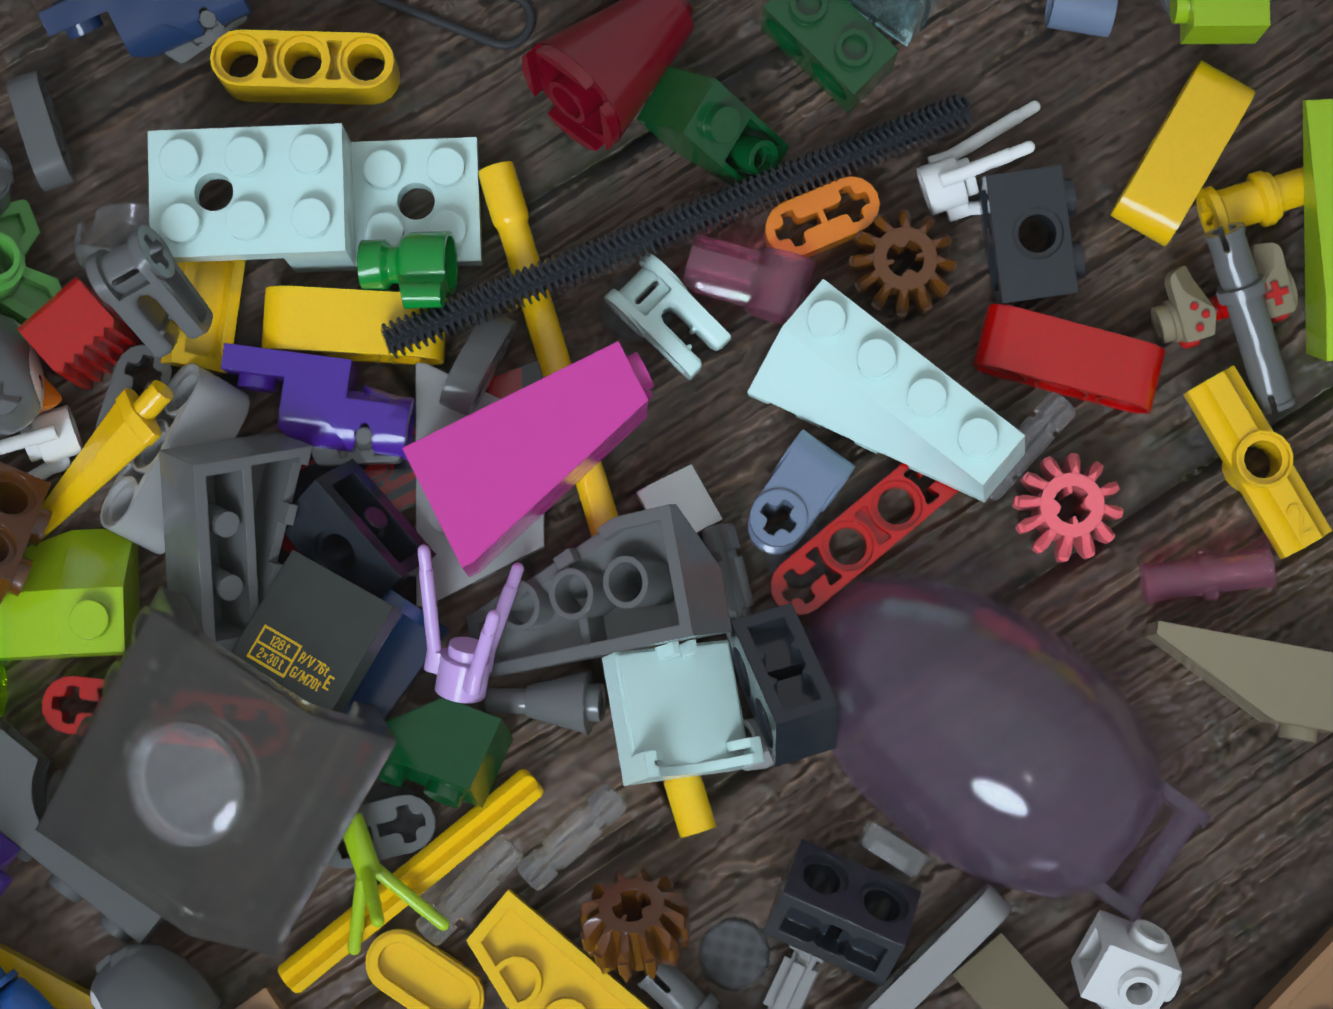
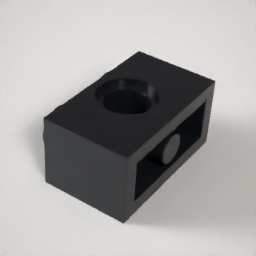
(1012, 269)
(356, 531)

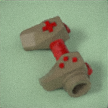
(1193, 316)

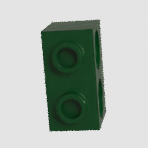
(831, 46)

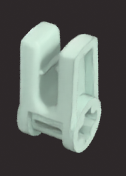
(671, 297)

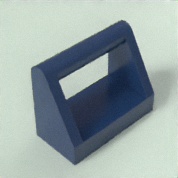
(398, 660)

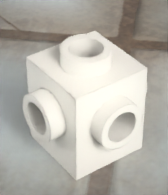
(1126, 964)

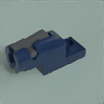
(150, 26)

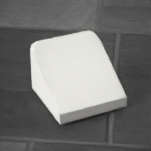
(685, 491)

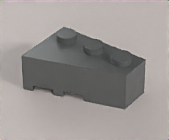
(227, 524)

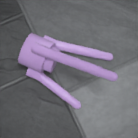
(466, 662)

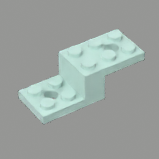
(307, 193)

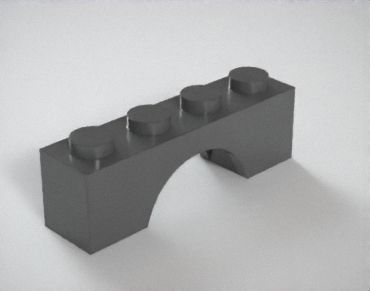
(22, 805)

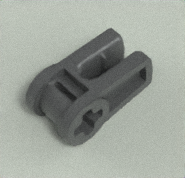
(143, 279)

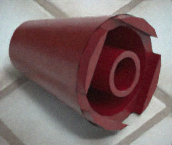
(607, 66)

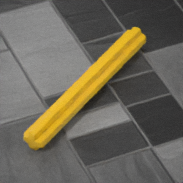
(418, 874)

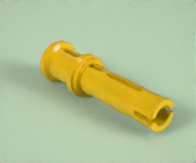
(1255, 201)

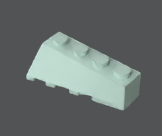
(872, 387)

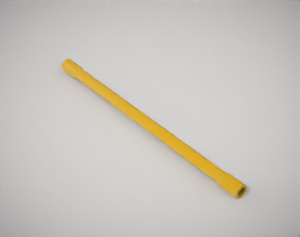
(510, 218)

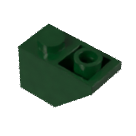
(710, 127)
(448, 751)

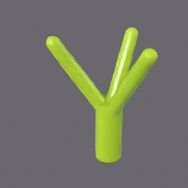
(366, 890)

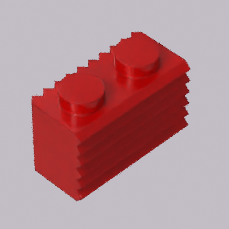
(79, 334)

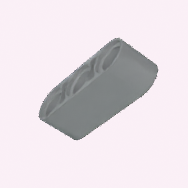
(199, 413)

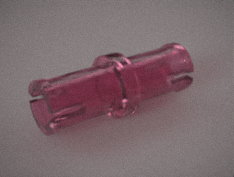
(1207, 575)

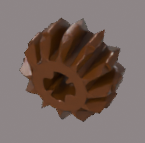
(893, 244)
(634, 925)

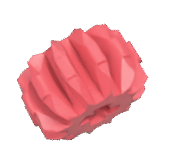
(1089, 507)

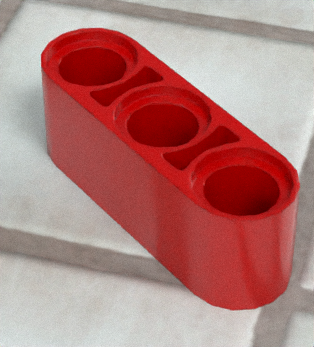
(1069, 358)

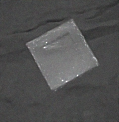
(891, 849)

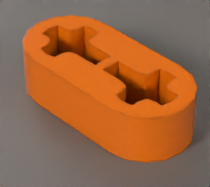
(815, 206)

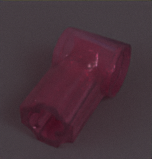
(764, 282)

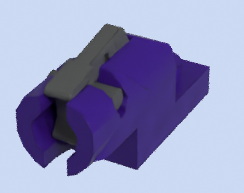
(324, 405)

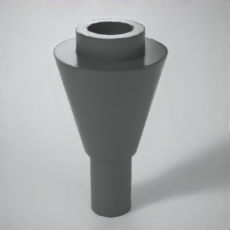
(564, 701)

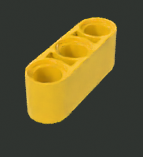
(281, 50)
(1183, 153)
(339, 324)

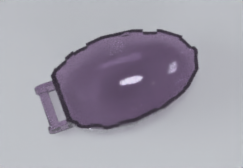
(995, 742)

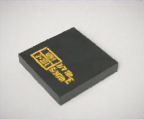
(316, 633)

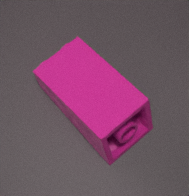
(526, 451)

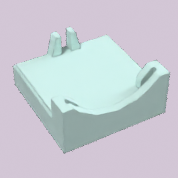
(677, 712)

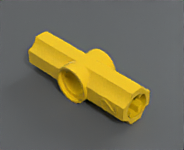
(1281, 498)

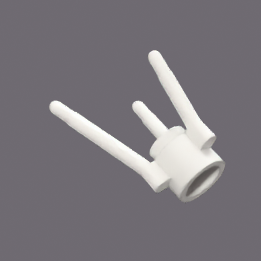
(950, 181)
(49, 437)

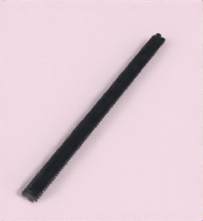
(677, 223)

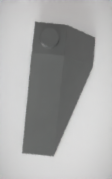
(619, 591)

